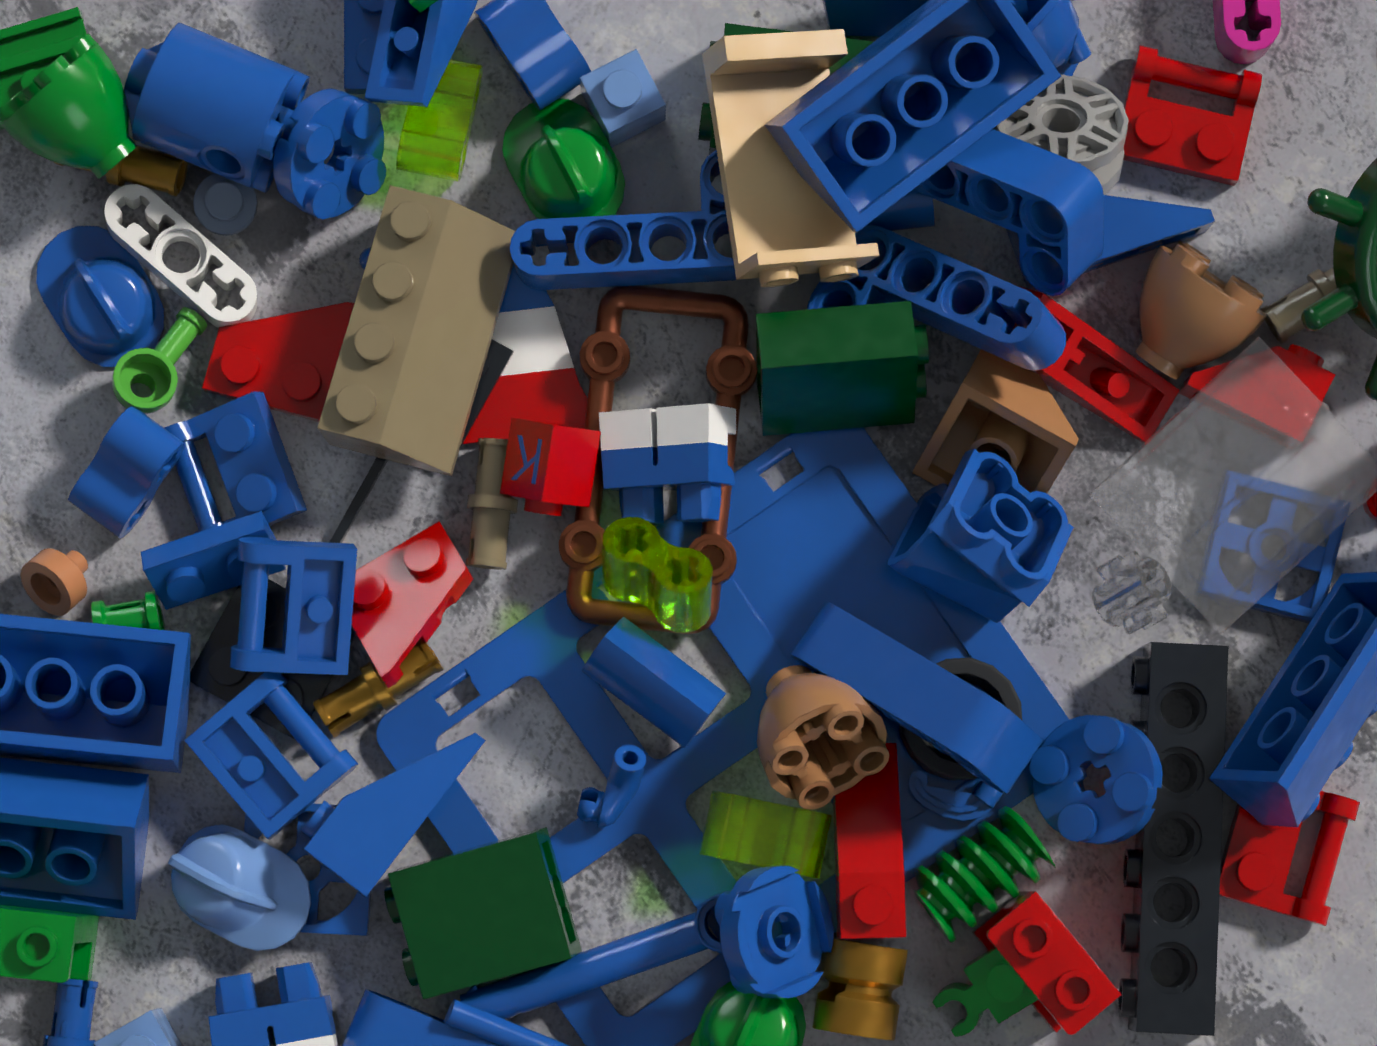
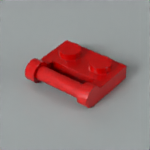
(1184, 136)
(1260, 858)

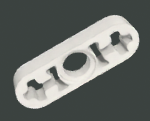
(135, 238)

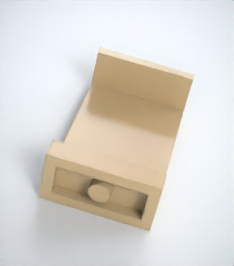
(771, 211)

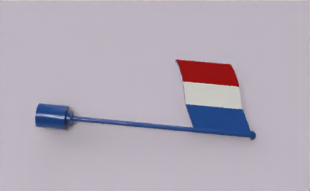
(541, 374)

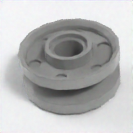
(1077, 123)

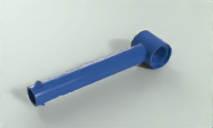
(598, 966)

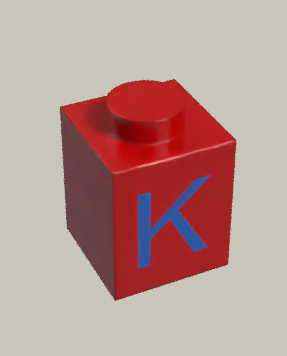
(549, 465)

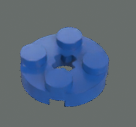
(356, 163)
(1130, 791)
(746, 932)

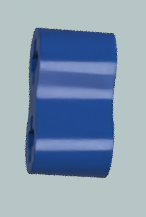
(534, 47)
(126, 472)

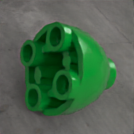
(73, 111)

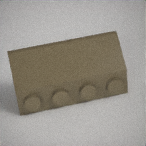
(418, 332)

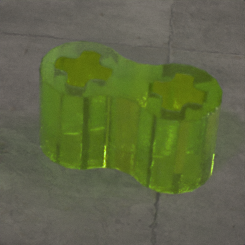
(438, 135)
(656, 574)
(765, 833)

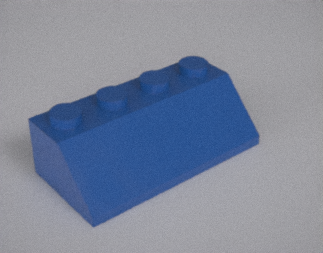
(911, 104)
(93, 693)
(1309, 710)
(72, 838)

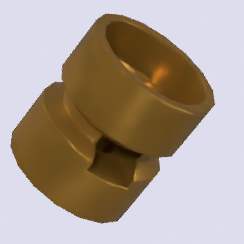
(860, 990)

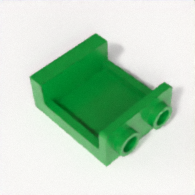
(46, 944)

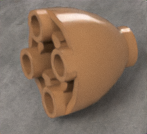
(1191, 313)
(817, 736)

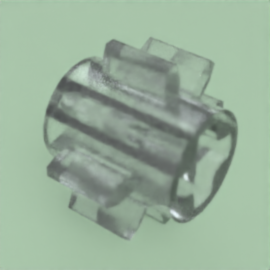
(1132, 592)

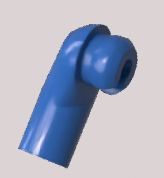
(620, 788)

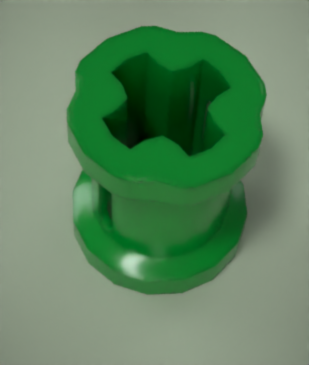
(137, 613)

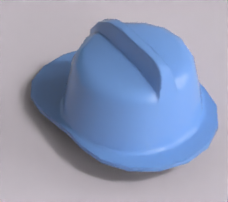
(240, 888)

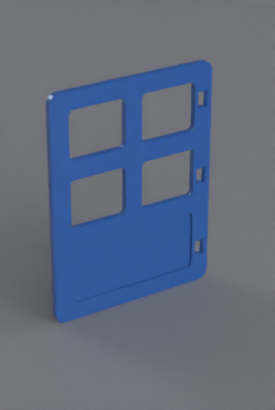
(795, 550)

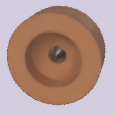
(55, 580)

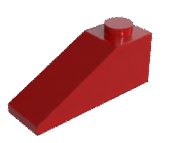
(1106, 377)
(870, 856)

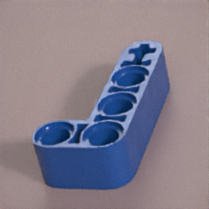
(1035, 194)
(636, 237)
(949, 299)
(920, 696)

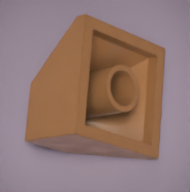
(1003, 413)

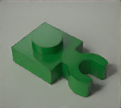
(992, 987)

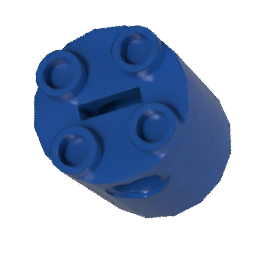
(213, 104)

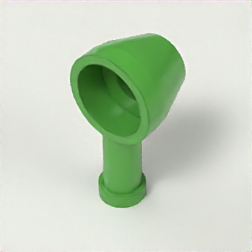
(156, 365)

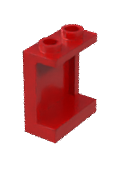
(1049, 962)

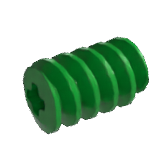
(980, 871)

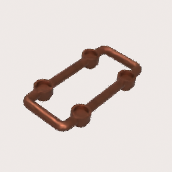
(605, 361)

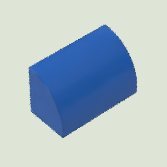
(653, 681)

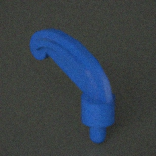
(953, 803)

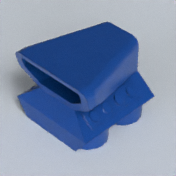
(983, 538)

